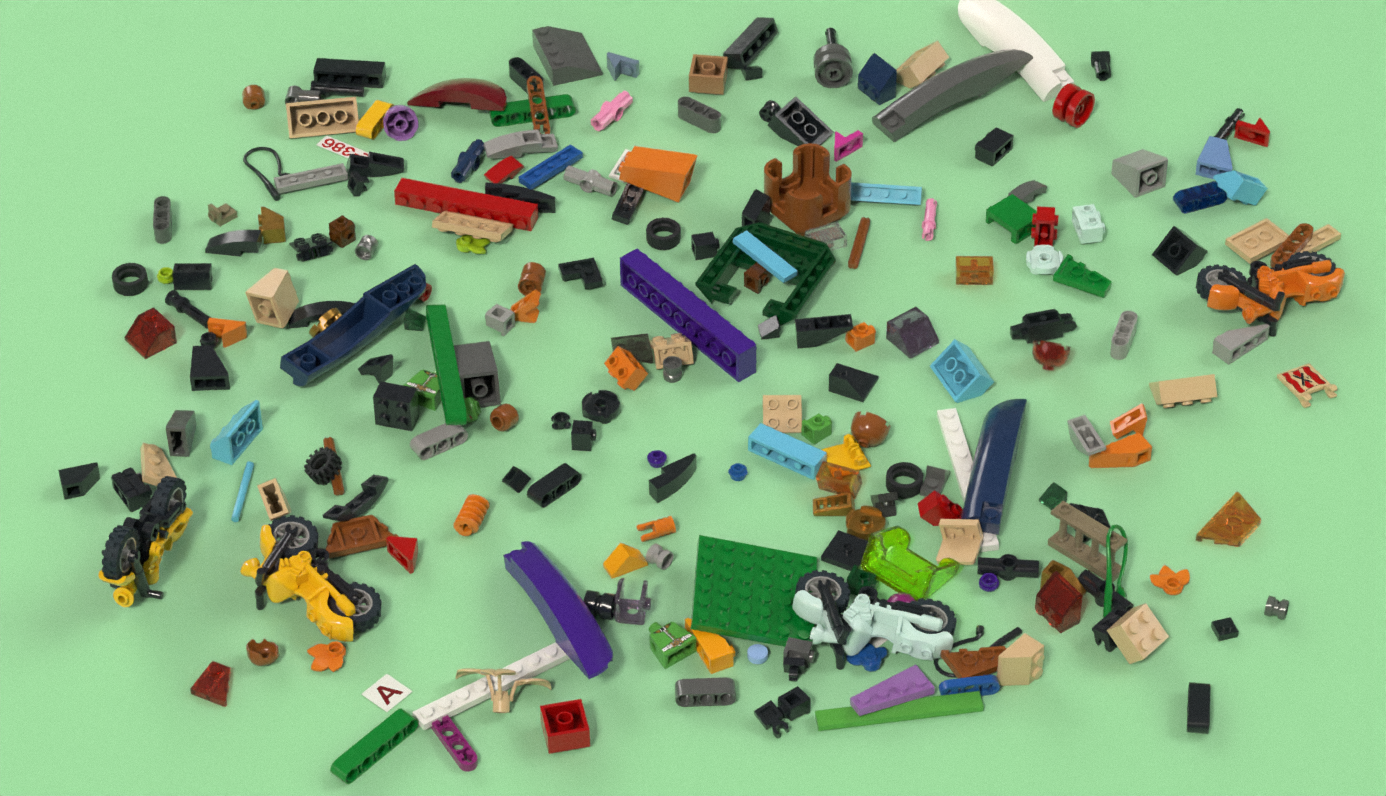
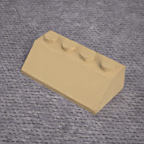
(322, 117)

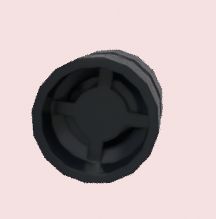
(600, 604)

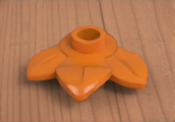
(1169, 581)
(327, 656)

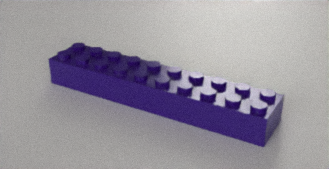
(688, 315)

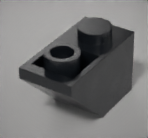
(757, 209)
(78, 480)

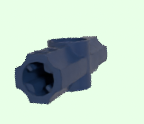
(468, 161)

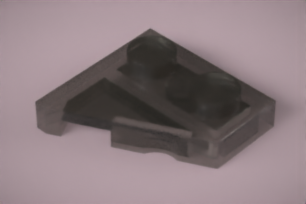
(637, 344)

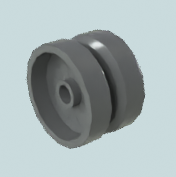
(832, 65)

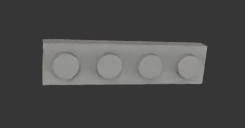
(310, 178)

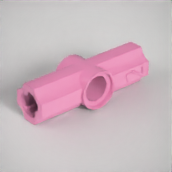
(611, 111)

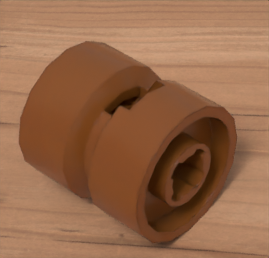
(531, 278)

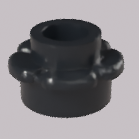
(209, 339)

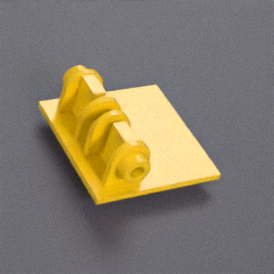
(847, 454)

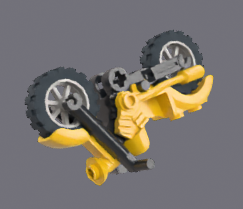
(137, 546)
(294, 571)

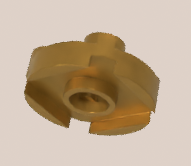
(325, 321)
(857, 517)

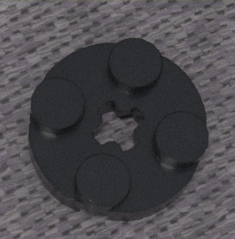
(600, 414)

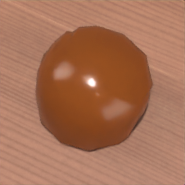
(262, 653)

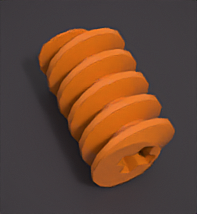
(471, 515)

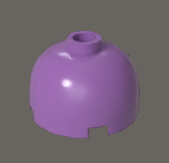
(400, 122)

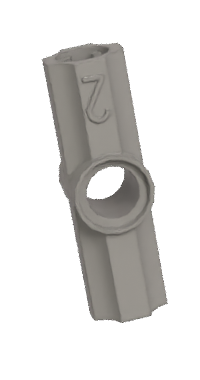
(590, 181)

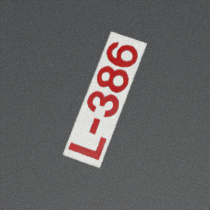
(340, 147)

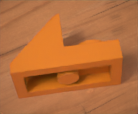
(526, 308)
(229, 330)
(1132, 420)

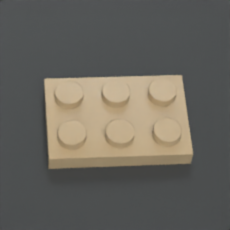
(1257, 240)

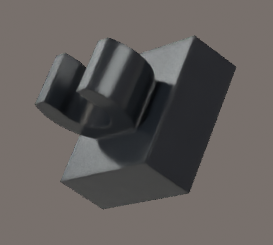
(356, 183)
(794, 667)

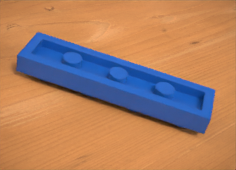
(550, 167)

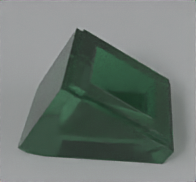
(414, 320)
(1053, 496)

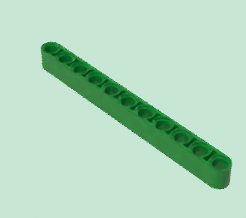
(446, 365)

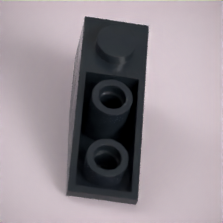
(818, 330)

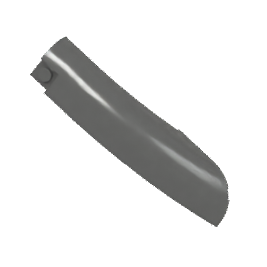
(946, 89)

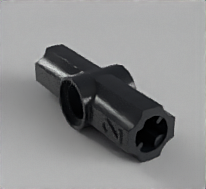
(1008, 567)
(1096, 588)

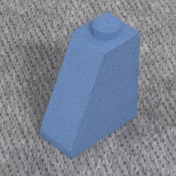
(1214, 158)

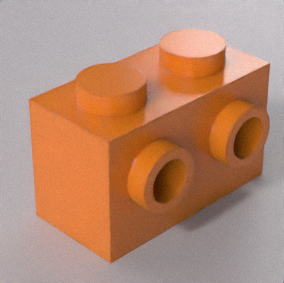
(625, 369)

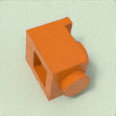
(861, 336)

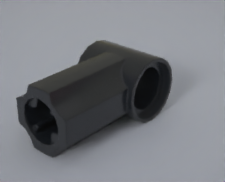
(1101, 62)

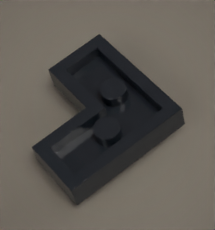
(584, 269)

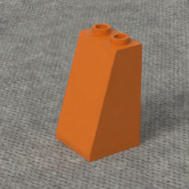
(658, 171)

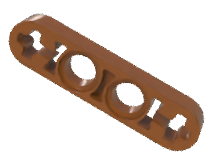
(538, 108)
(1288, 245)

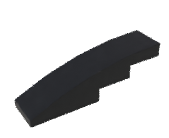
(545, 202)

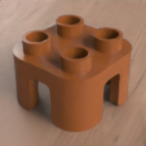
(808, 194)

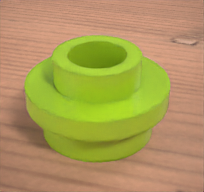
(165, 275)

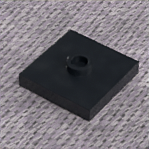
(845, 551)

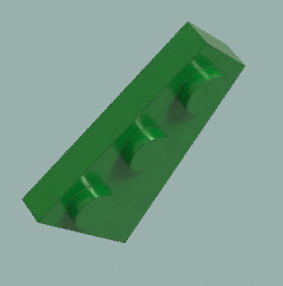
(1079, 277)

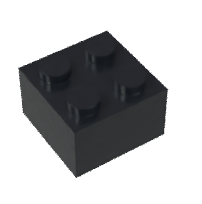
(396, 406)

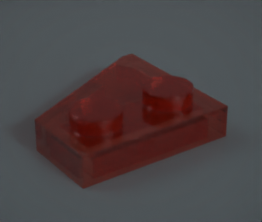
(213, 684)

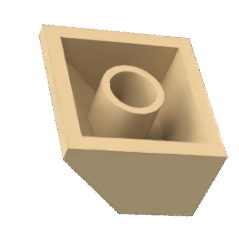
(1021, 662)

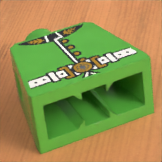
(427, 389)
(671, 643)

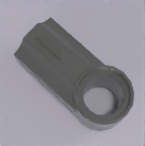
(296, 94)

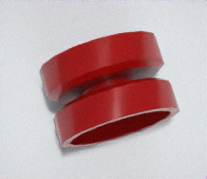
(1073, 105)

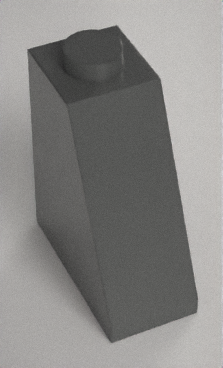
(181, 432)

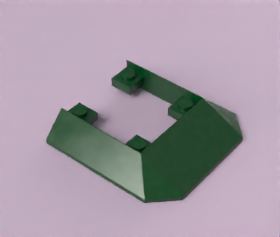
(808, 256)

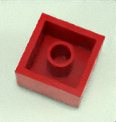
(565, 726)

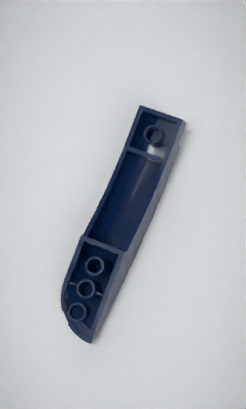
(356, 327)
(994, 464)

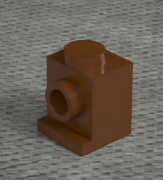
(756, 278)

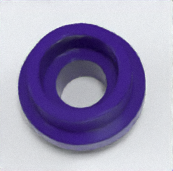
(656, 458)
(988, 582)

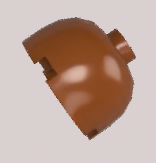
(869, 429)

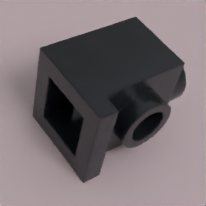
(794, 703)

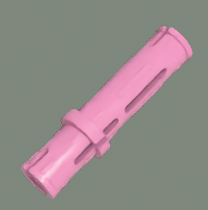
(929, 223)

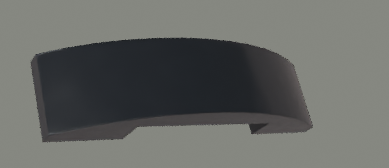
(315, 311)
(372, 490)

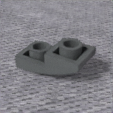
(1028, 190)

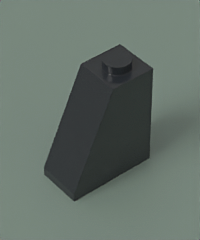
(207, 370)

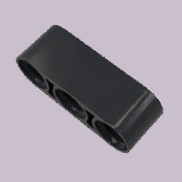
(520, 72)
(554, 485)
(1198, 708)

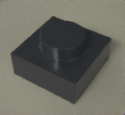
(1224, 629)

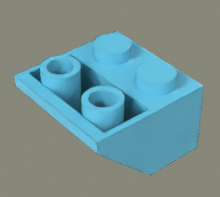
(1241, 187)

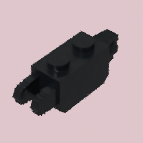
(1043, 326)

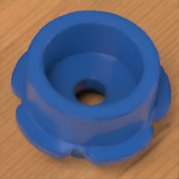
(738, 472)

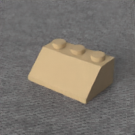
(921, 65)
(1184, 390)

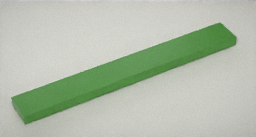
(911, 710)

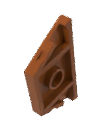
(356, 536)

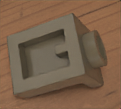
(221, 214)

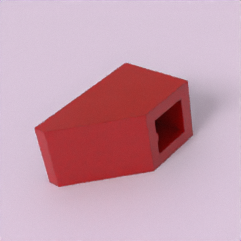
(938, 507)

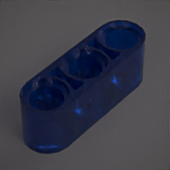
(1199, 197)

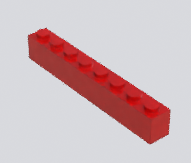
(444, 198)

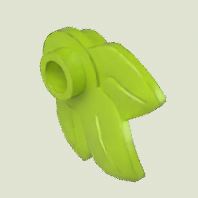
(468, 243)

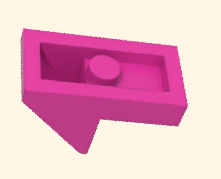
(847, 145)

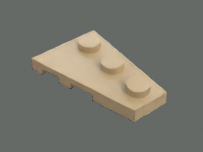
(154, 464)

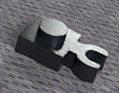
(771, 716)

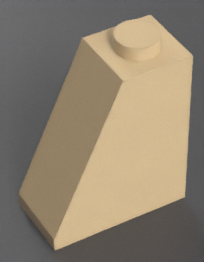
(274, 499)

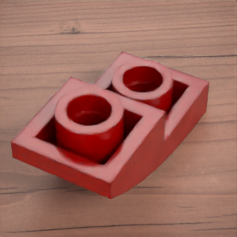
(501, 171)

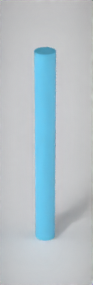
(242, 491)

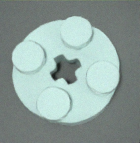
(1039, 266)

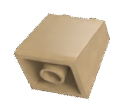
(273, 298)

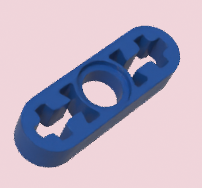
(988, 685)

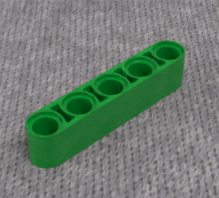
(519, 111)
(374, 746)

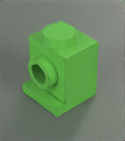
(816, 428)

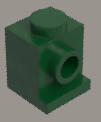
(860, 578)

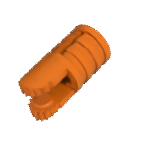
(660, 528)

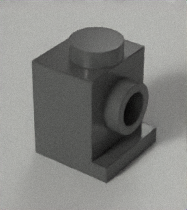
(799, 649)

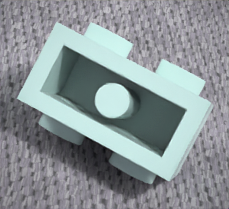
(1087, 224)

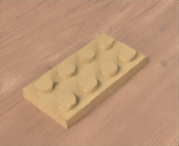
(472, 225)

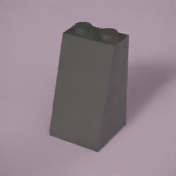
(478, 373)

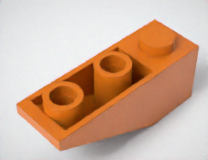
(1123, 453)

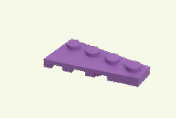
(893, 691)

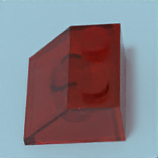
(151, 333)
(1059, 603)

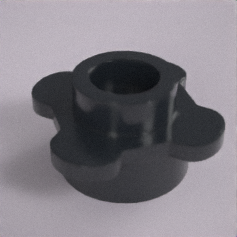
(560, 421)

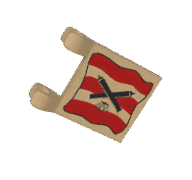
(1305, 381)

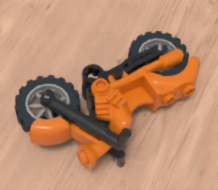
(1302, 277)

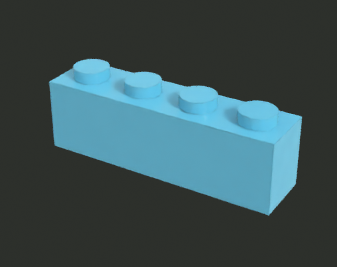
(786, 451)

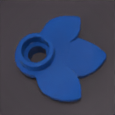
(868, 657)

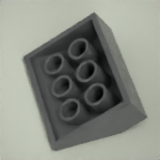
(564, 55)

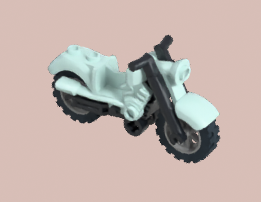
(912, 627)

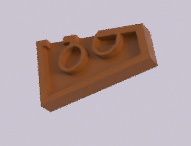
(973, 663)

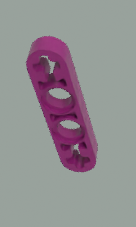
(455, 739)

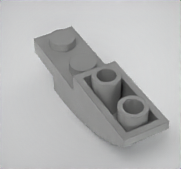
(520, 142)

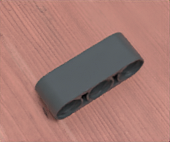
(699, 115)
(162, 220)
(705, 692)

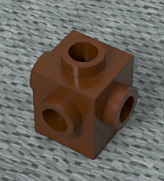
(342, 231)

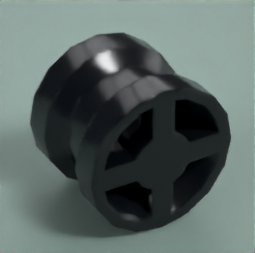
(769, 110)

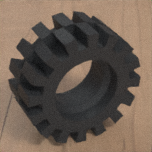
(316, 461)

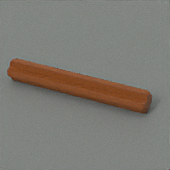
(859, 243)
(337, 483)

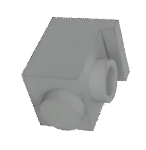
(500, 319)

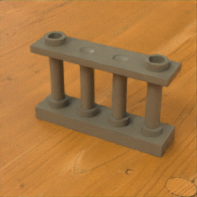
(1074, 547)

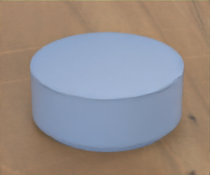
(757, 654)

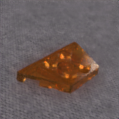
(1231, 523)

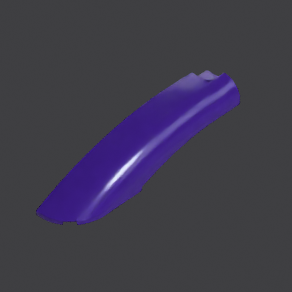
(561, 608)

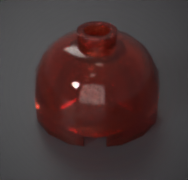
(1050, 354)

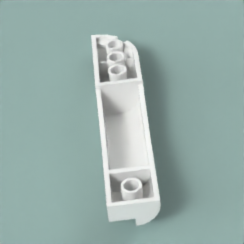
(1002, 29)

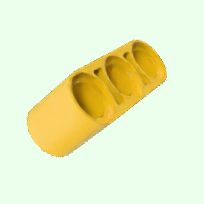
(372, 122)

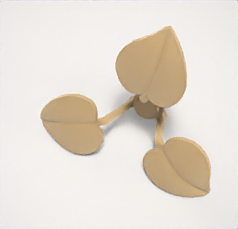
(500, 698)

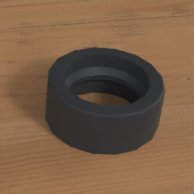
(660, 242)
(129, 288)
(904, 469)

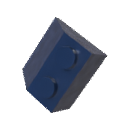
(878, 80)

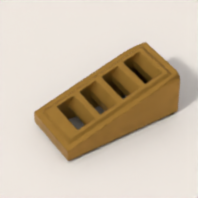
(844, 501)

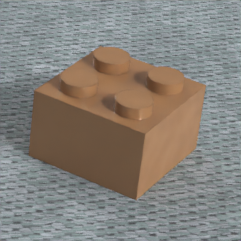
(708, 74)

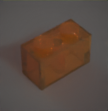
(974, 270)
(838, 479)

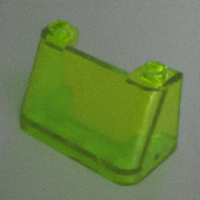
(902, 568)

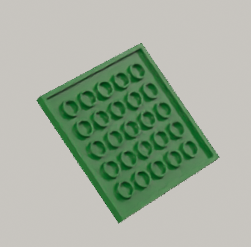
(748, 591)

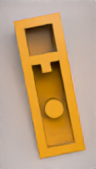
(712, 649)

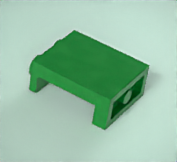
(1014, 216)

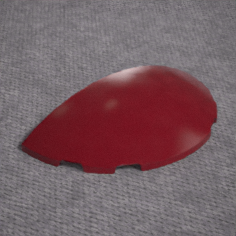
(477, 92)

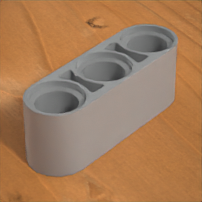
(1123, 335)
(438, 440)

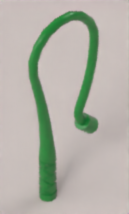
(1108, 588)

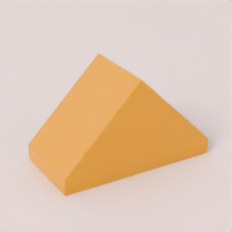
(624, 560)

